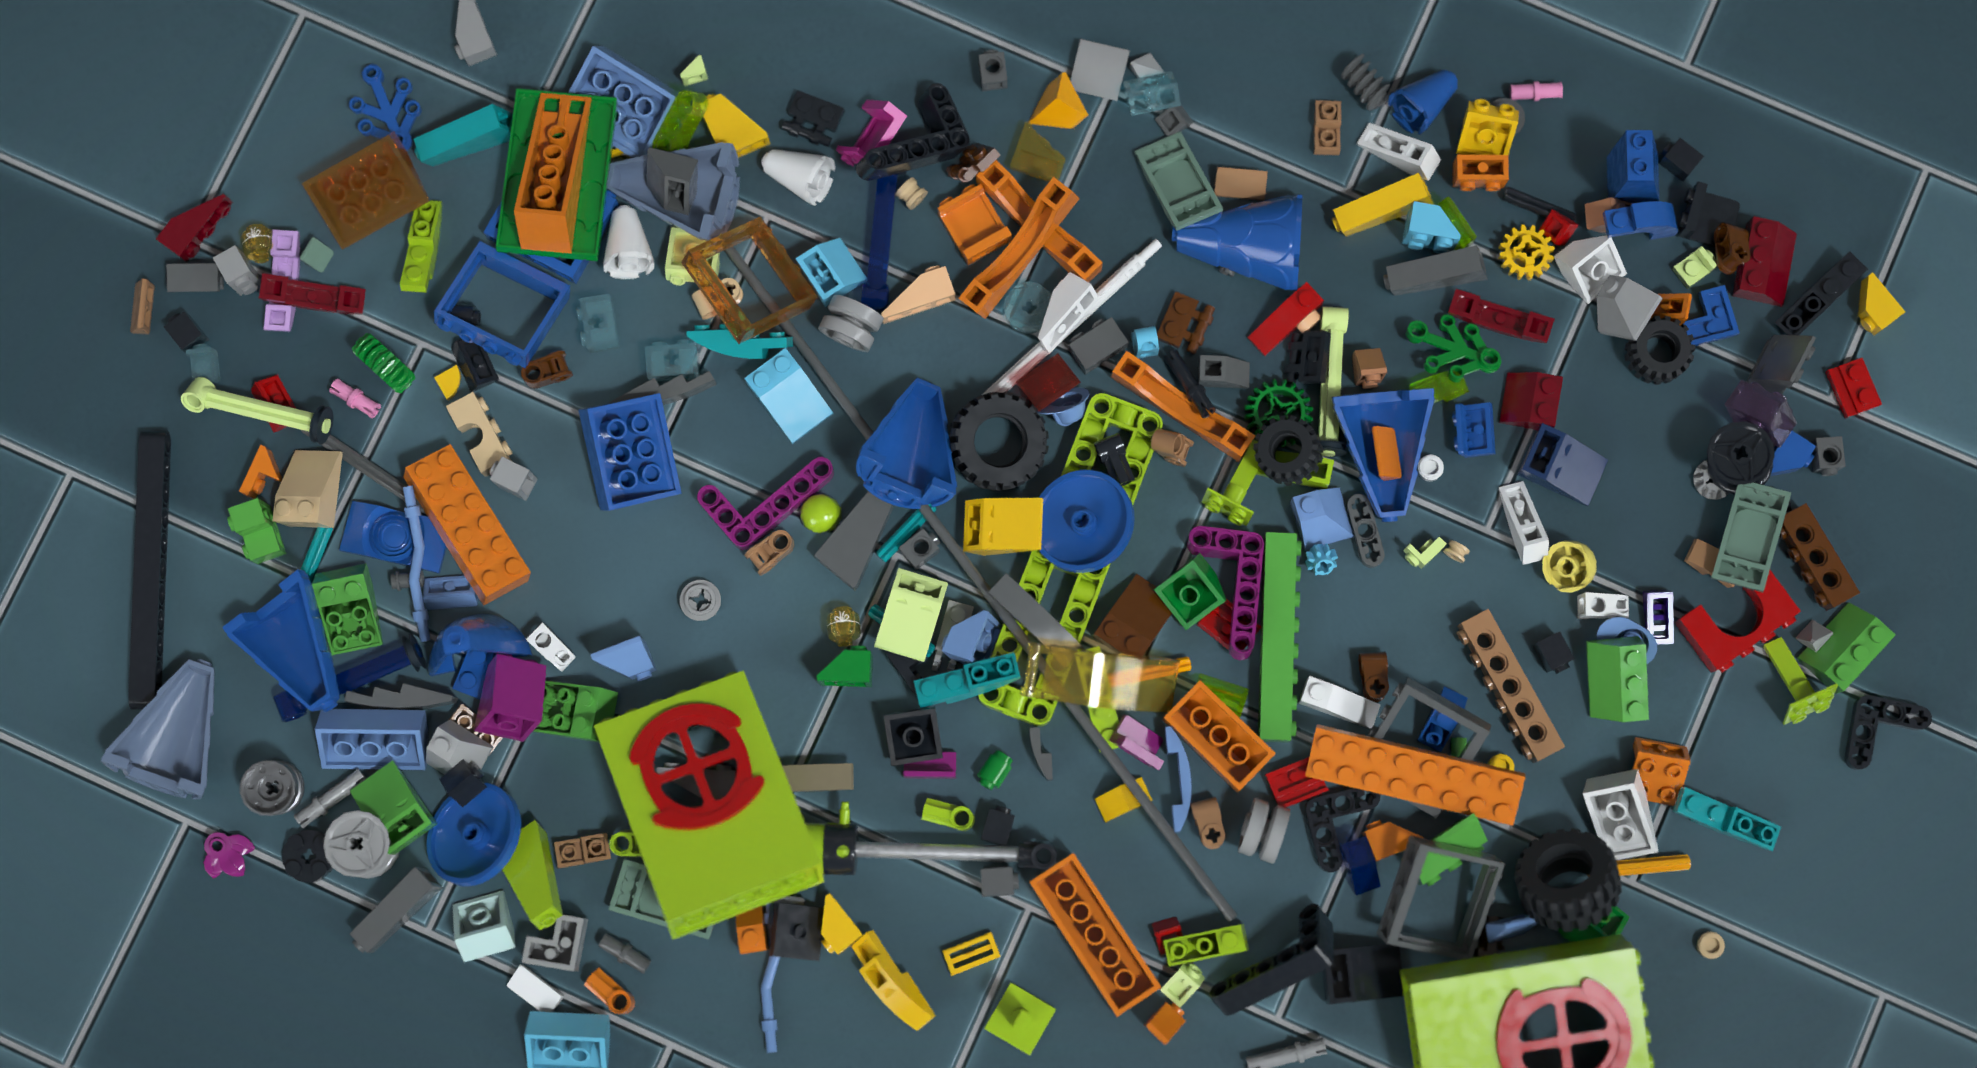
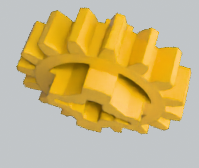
(1525, 242)

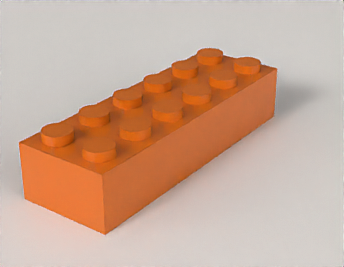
(467, 524)
(1095, 935)

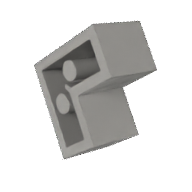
(565, 948)

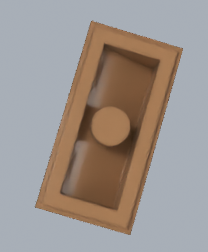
(1240, 183)
(142, 307)

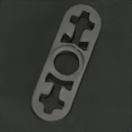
(1376, 547)

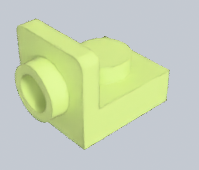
(1695, 267)
(1429, 551)
(1183, 983)

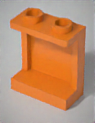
(973, 223)

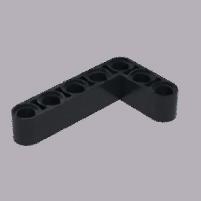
(945, 143)
(1282, 969)

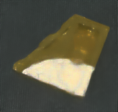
(1036, 156)

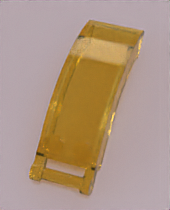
(1102, 678)

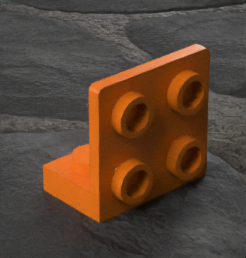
(1661, 769)

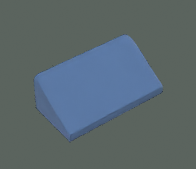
(448, 593)
(1509, 927)

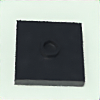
(796, 932)

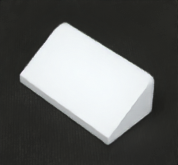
(534, 990)

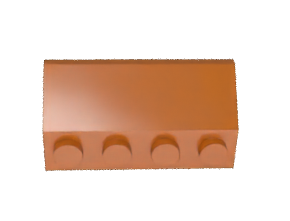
(1218, 736)

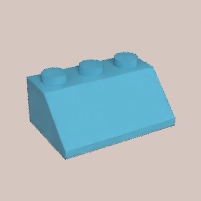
(567, 1040)

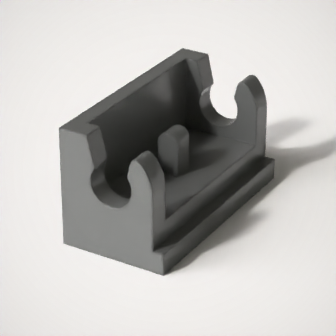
(194, 278)

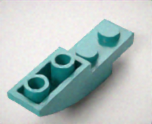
(724, 343)
(969, 681)
(1726, 819)

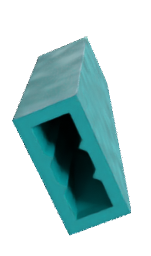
(465, 136)

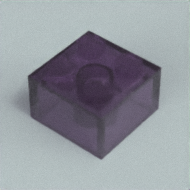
(1763, 408)

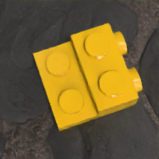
(1487, 129)

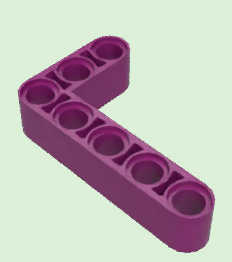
(768, 507)
(1243, 582)

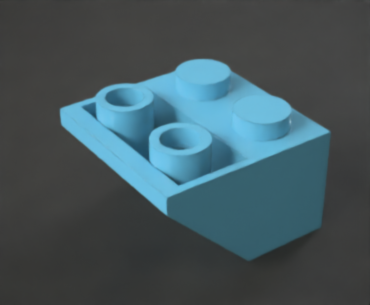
(1429, 228)
(830, 270)

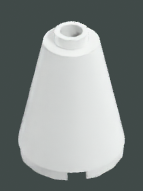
(801, 173)
(627, 246)

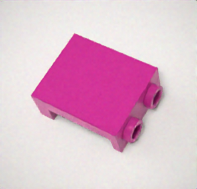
(879, 132)

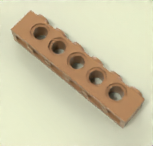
(1549, 740)

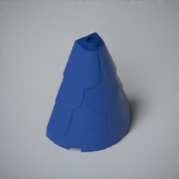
(1250, 240)
(1409, 416)
(910, 451)
(476, 633)
(291, 643)

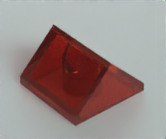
(1047, 382)

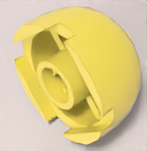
(1569, 566)

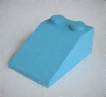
(788, 395)

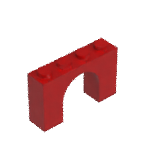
(1717, 648)

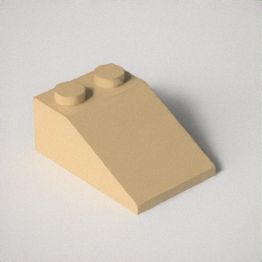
(309, 490)

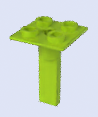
(1230, 501)
(1797, 683)
(1020, 1019)

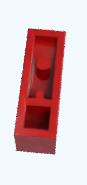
(1285, 319)

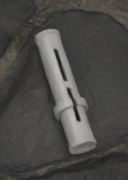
(322, 804)
(1289, 1054)

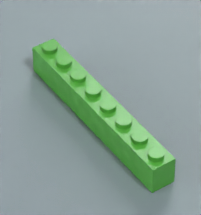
(1277, 637)

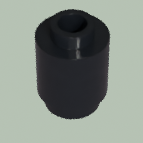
(467, 313)

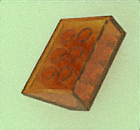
(367, 190)

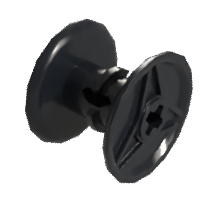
(1731, 444)

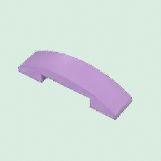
(285, 263)

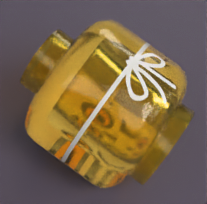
(257, 243)
(843, 626)

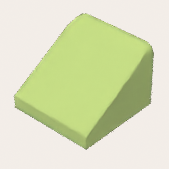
(694, 72)

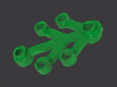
(1457, 348)

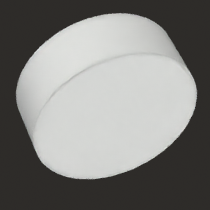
(1430, 468)

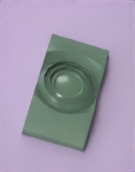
(1178, 181)
(1751, 536)
(637, 898)

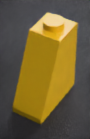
(733, 126)

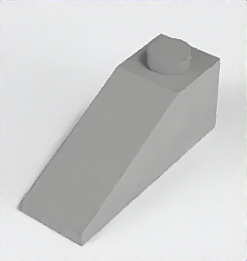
(472, 34)

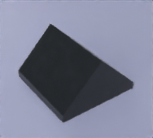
(913, 736)

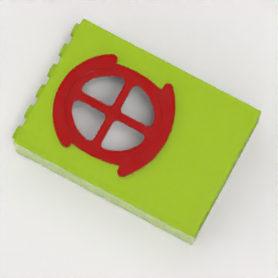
(731, 849)
(1474, 1007)

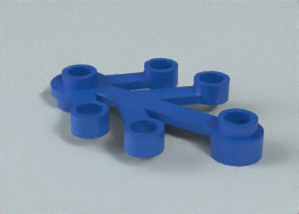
(387, 113)

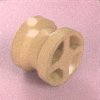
(911, 193)

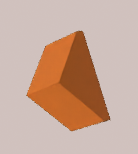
(1675, 306)

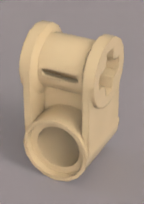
(703, 305)

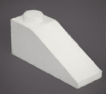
(1400, 150)
(1066, 308)
(1524, 523)
(1338, 702)

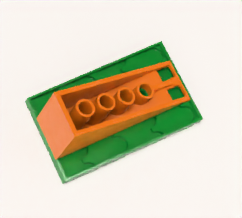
(557, 174)

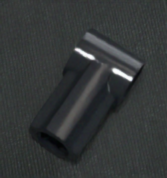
(1112, 454)

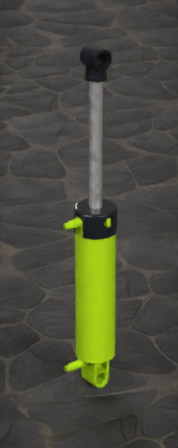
(839, 848)

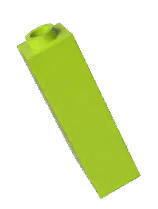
(533, 876)

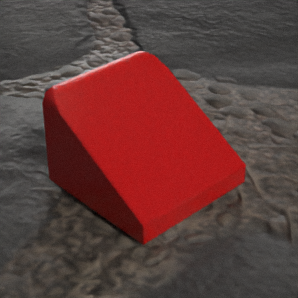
(1558, 228)
(1166, 930)

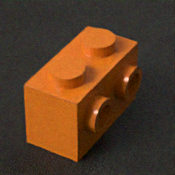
(1480, 172)

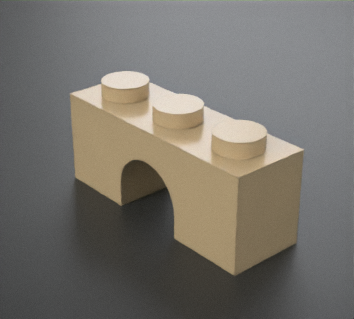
(471, 413)

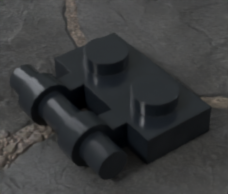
(815, 112)
(1314, 357)

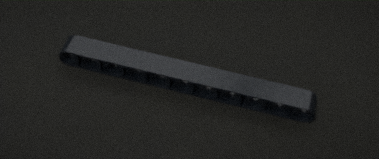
(149, 568)

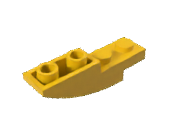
(893, 988)

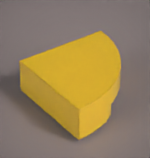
(449, 381)

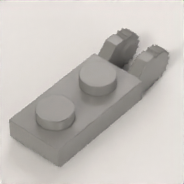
(954, 614)

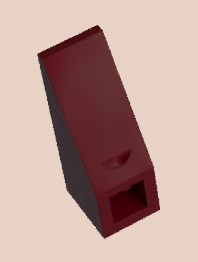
(188, 230)

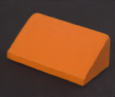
(1386, 453)

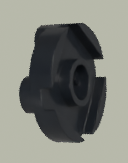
(293, 856)

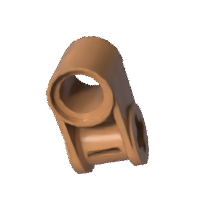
(1171, 446)
(769, 552)
(1207, 818)

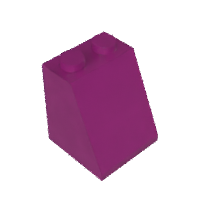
(511, 698)

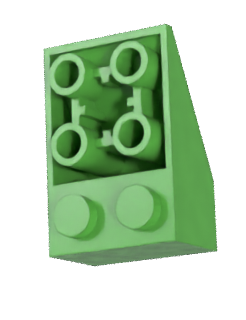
(348, 608)
(575, 709)
(396, 804)

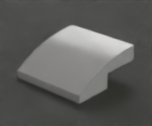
(1099, 69)

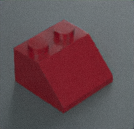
(1531, 399)

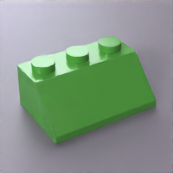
(1851, 648)
(1617, 679)
(1464, 833)

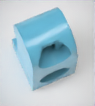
(1145, 342)

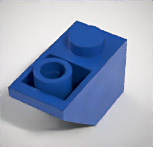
(1439, 726)

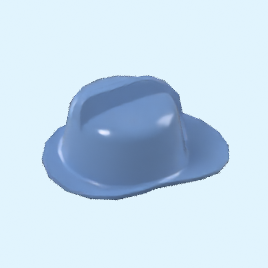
(1068, 407)
(1622, 627)

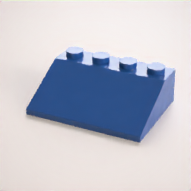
(630, 452)

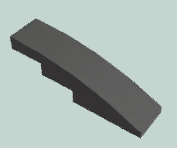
(672, 390)
(1031, 614)
(408, 698)

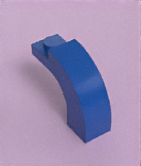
(1644, 217)

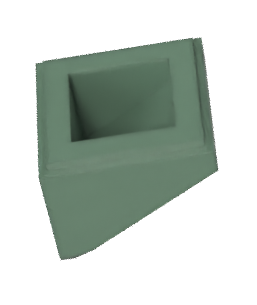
(316, 255)

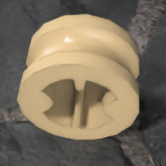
(1456, 551)

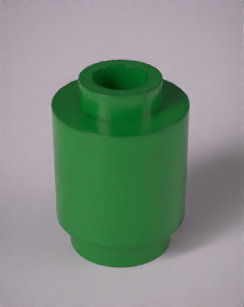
(995, 770)

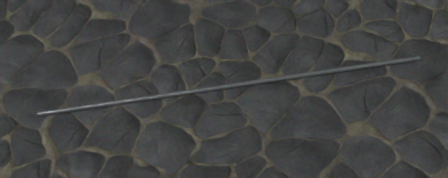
(984, 588)

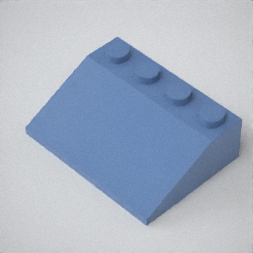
(640, 98)

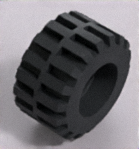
(1678, 341)
(1274, 436)

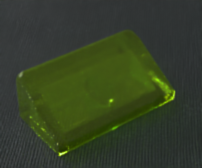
(1467, 234)
(1229, 693)

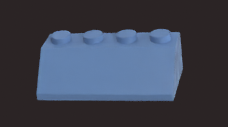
(372, 738)

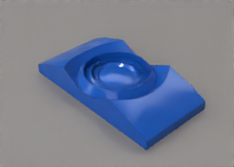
(387, 537)

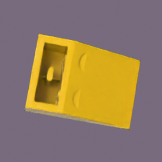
(1002, 525)

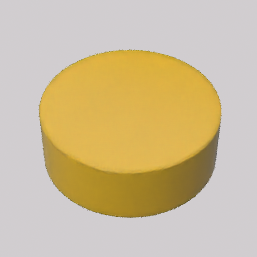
(1502, 761)

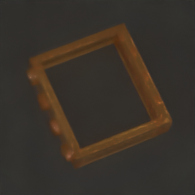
(719, 296)

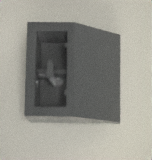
(672, 179)

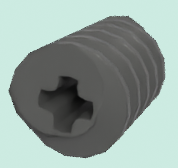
(1366, 83)

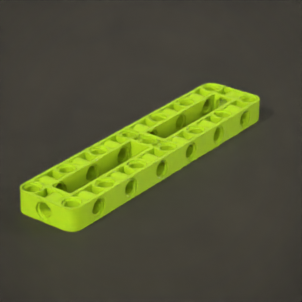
(1087, 585)

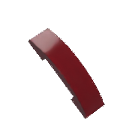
(312, 295)
(1500, 318)

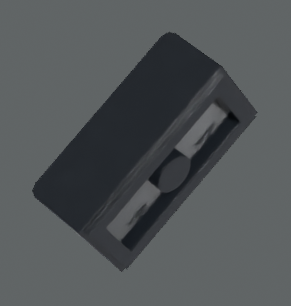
(474, 365)

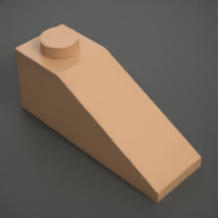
(926, 292)

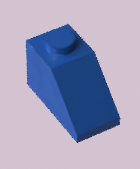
(1792, 455)

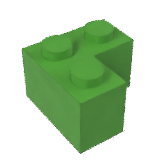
(258, 530)

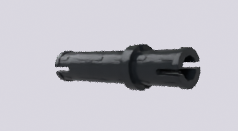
(1194, 392)

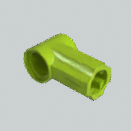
(945, 814)

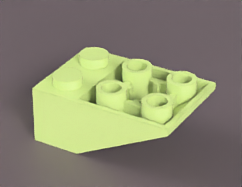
(911, 614)

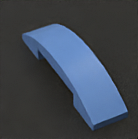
(1174, 746)

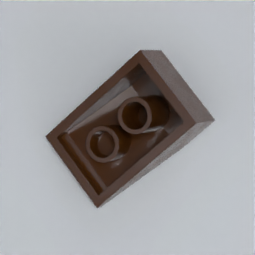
(1134, 619)

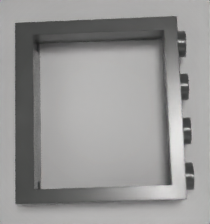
(1410, 687)
(1404, 889)

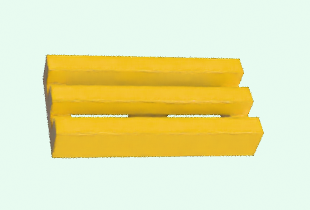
(992, 945)

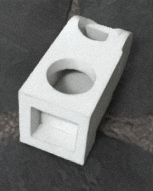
(1602, 605)
(551, 647)

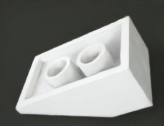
(1621, 813)

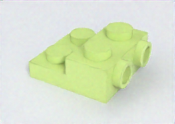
(678, 246)

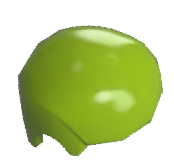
(820, 513)

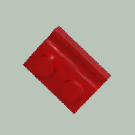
(1853, 388)
(1218, 624)
(1292, 786)

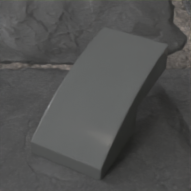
(1043, 760)

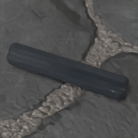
(1534, 204)

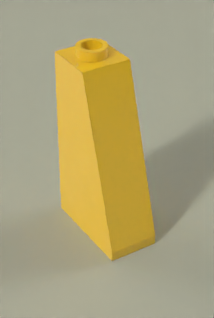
(1381, 205)

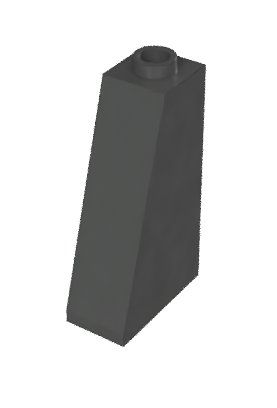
(1436, 271)
(855, 540)
(395, 910)

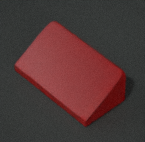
(272, 391)

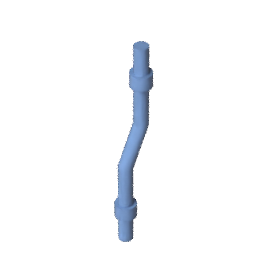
(420, 614)
(769, 1025)

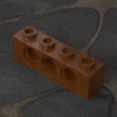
(1829, 562)

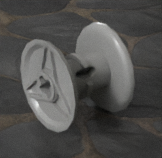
(352, 857)

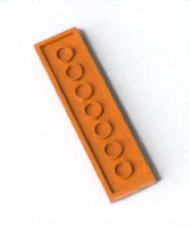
(1415, 774)

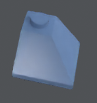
(1321, 517)
(972, 638)
(628, 659)

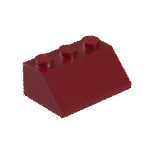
(1768, 270)

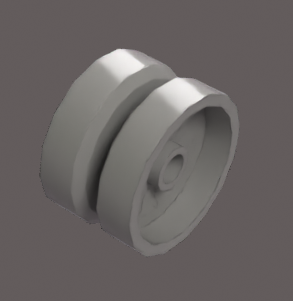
(850, 323)
(1263, 830)

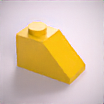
(1877, 305)
(837, 927)

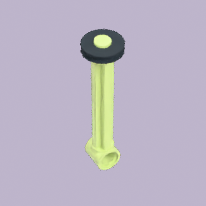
(1335, 322)
(203, 395)

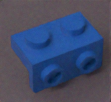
(1474, 429)

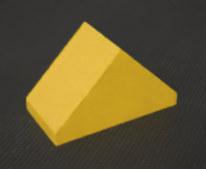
(1119, 801)

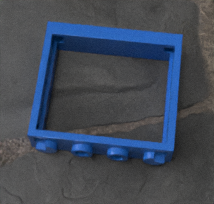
(517, 271)
(570, 273)

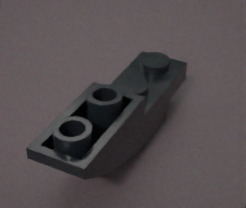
(1821, 295)

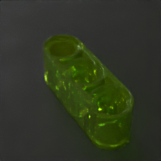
(688, 115)

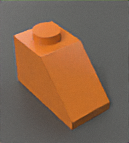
(1387, 839)
(751, 931)
(1165, 1022)

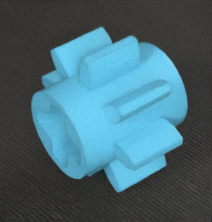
(1321, 559)

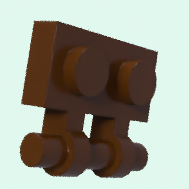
(975, 159)
(1177, 320)

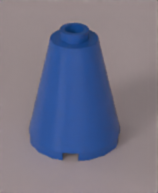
(1422, 100)

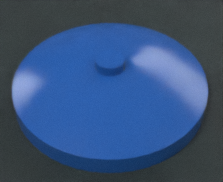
(1085, 521)
(474, 839)

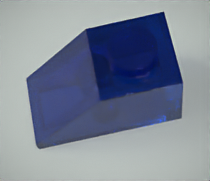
(1360, 865)

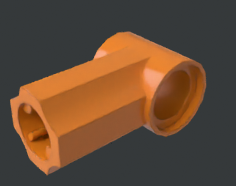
(608, 990)

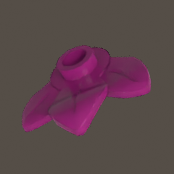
(228, 858)

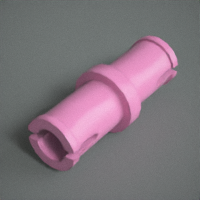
(1536, 91)
(355, 398)

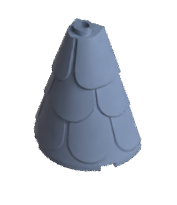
(715, 194)
(170, 736)

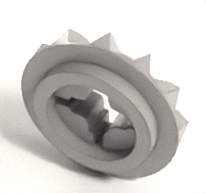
(1708, 490)
(694, 590)

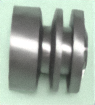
(257, 788)

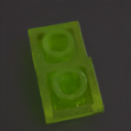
(1443, 387)

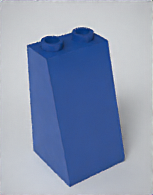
(1634, 168)

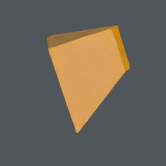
(1059, 105)

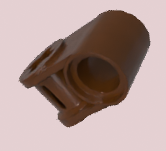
(1731, 247)
(548, 370)
(1374, 670)

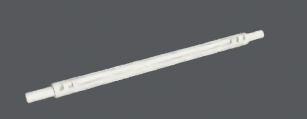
(1104, 292)

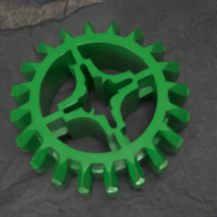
(383, 363)
(1273, 402)

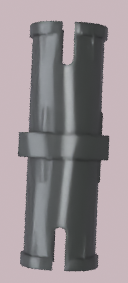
(624, 953)

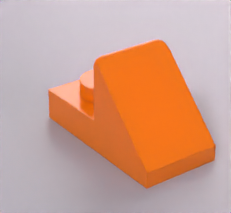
(261, 467)

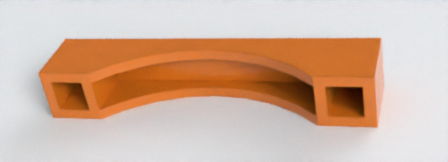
(1018, 204)
(1046, 215)
(1154, 389)

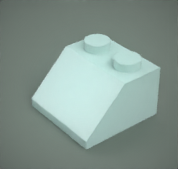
(483, 926)

